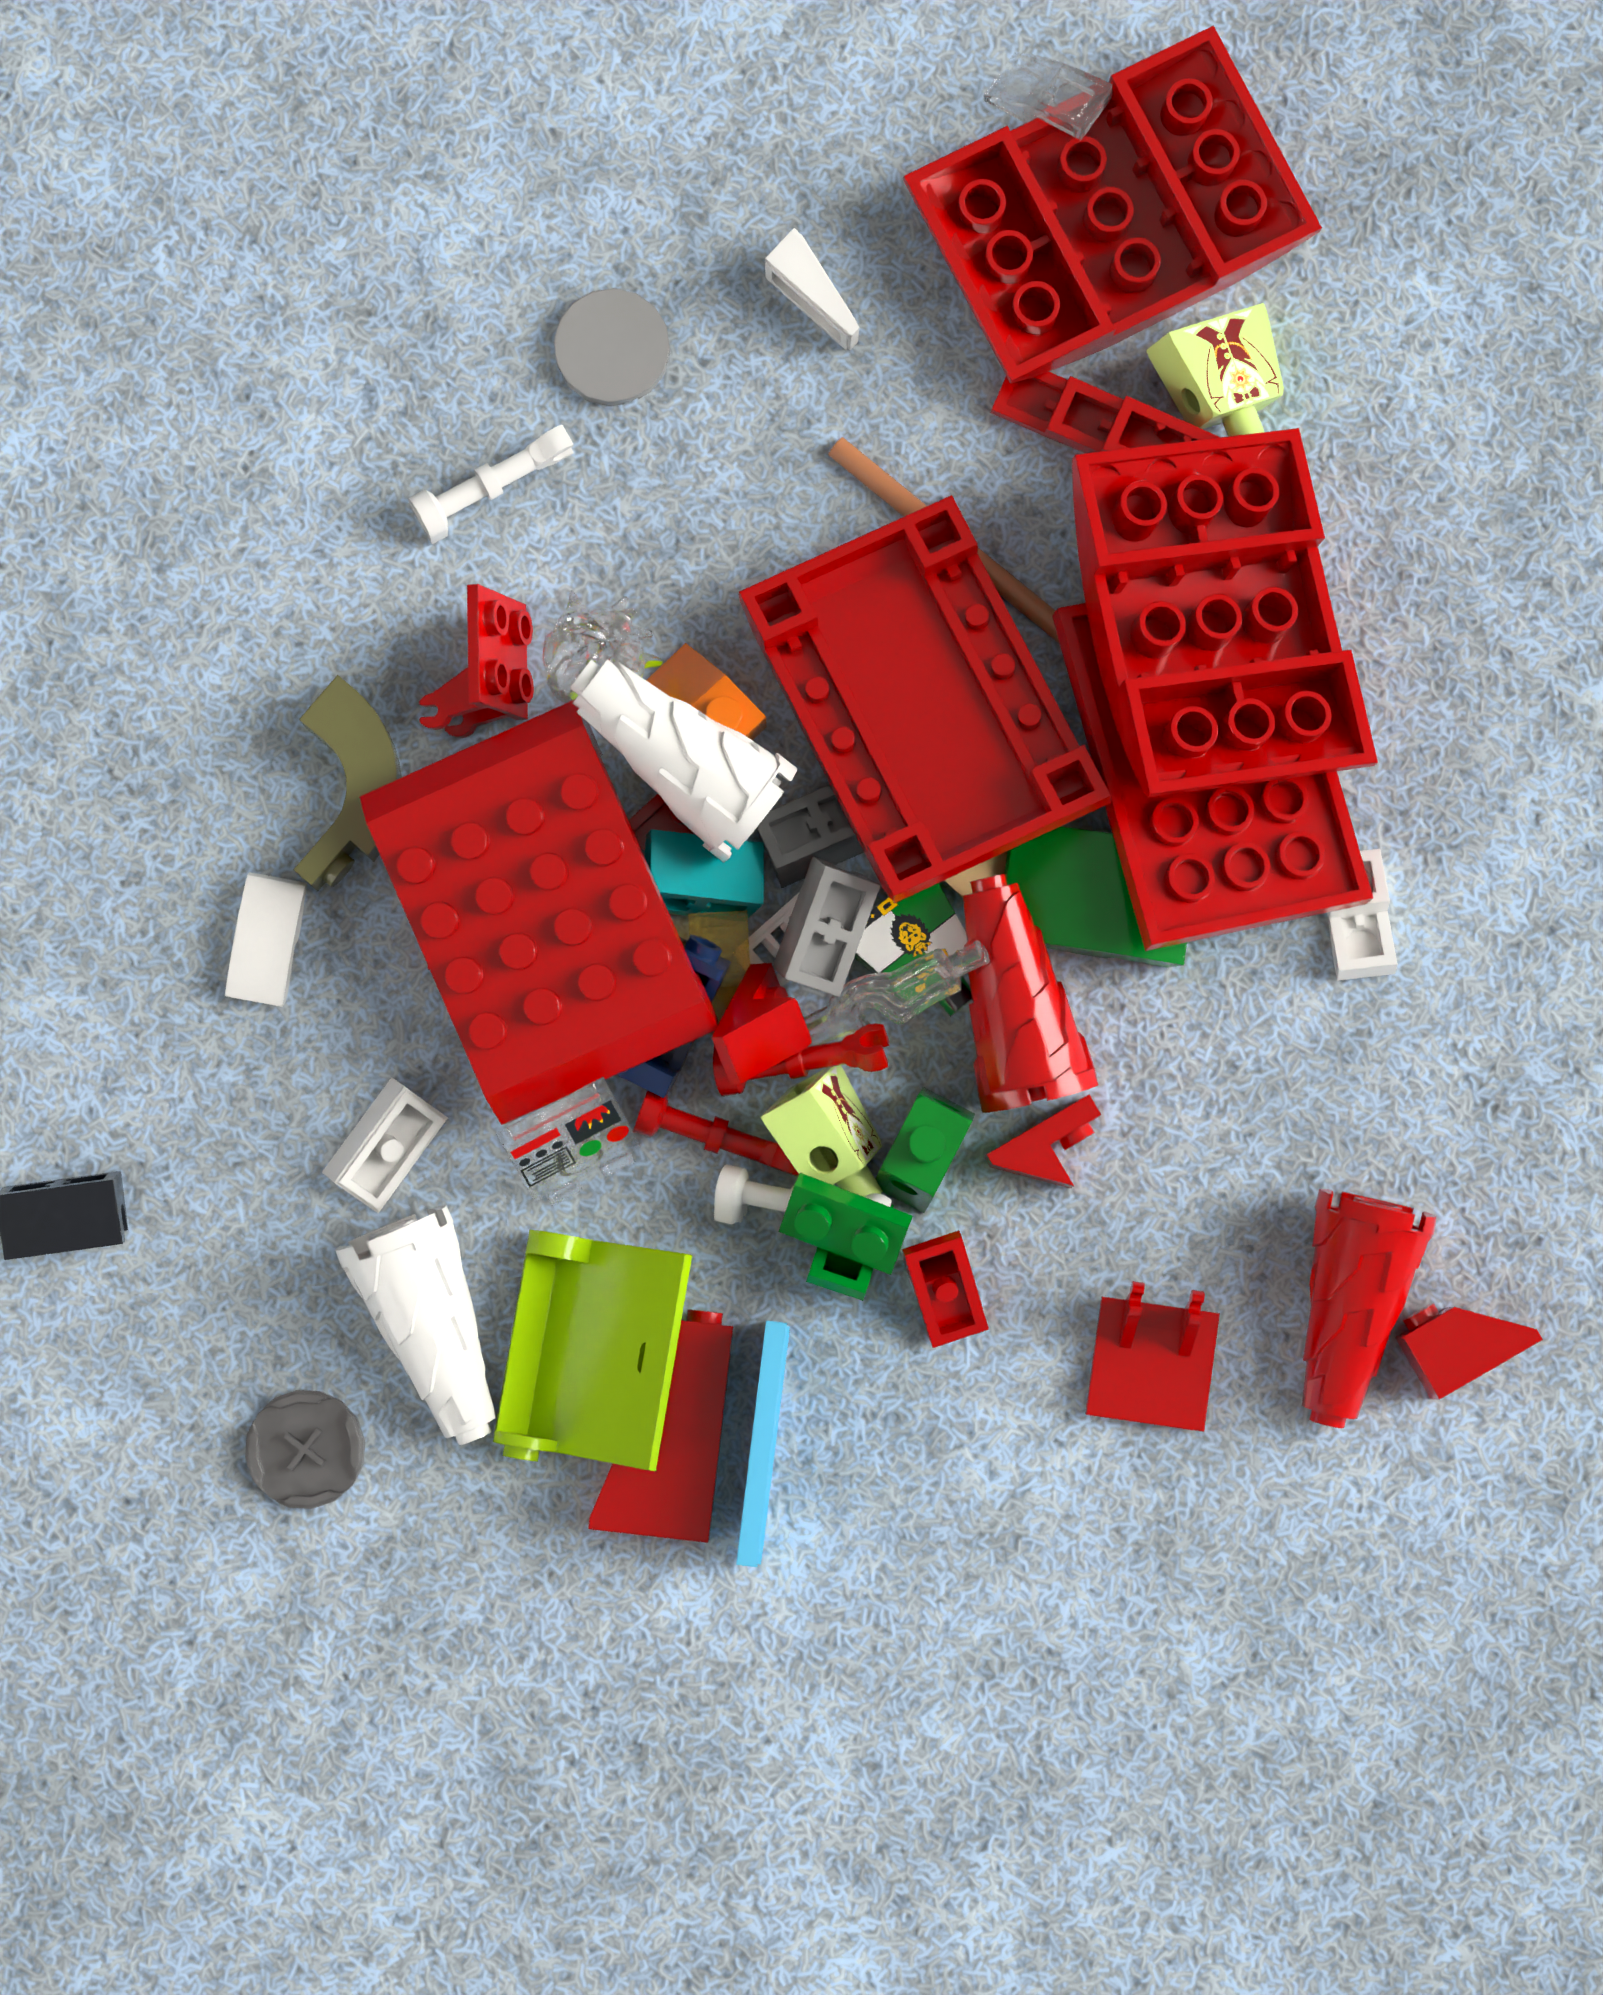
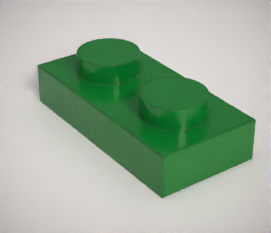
(845, 1223)

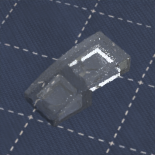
(1049, 91)

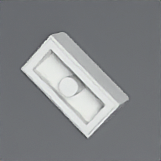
(384, 1145)

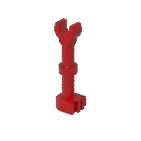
(859, 1050)
(715, 1133)

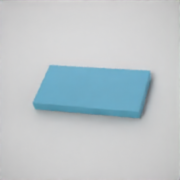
(763, 1444)

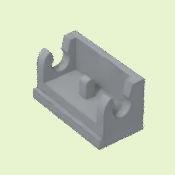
(825, 927)

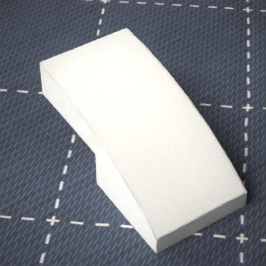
(1363, 933)
(265, 939)

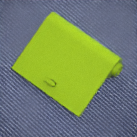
(591, 1350)

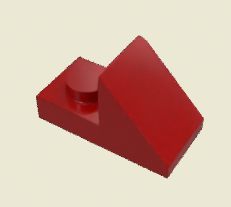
(759, 1026)
(1032, 1152)
(945, 1289)

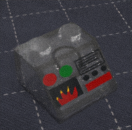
(570, 1142)

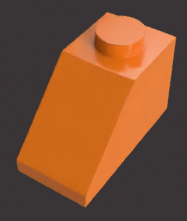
(709, 690)

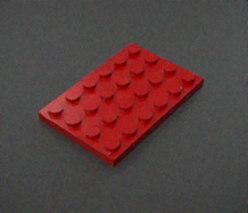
(1218, 854)

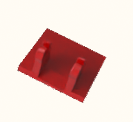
(497, 672)
(1153, 1361)

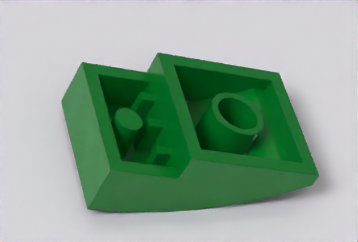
(1082, 897)

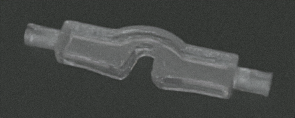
(895, 994)

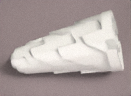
(701, 769)
(426, 1315)

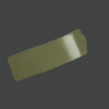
(369, 760)

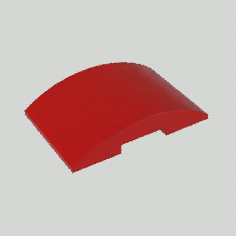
(1118, 230)
(1216, 613)

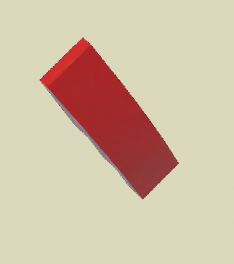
(1088, 416)

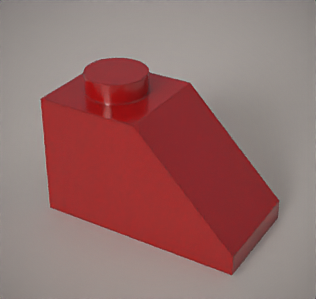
(1459, 1346)

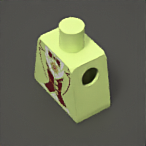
(1221, 370)
(826, 1131)

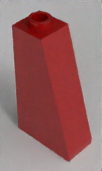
(681, 1492)

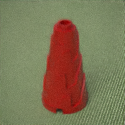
(1018, 1009)
(1357, 1292)

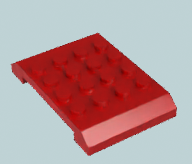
(921, 700)
(537, 913)

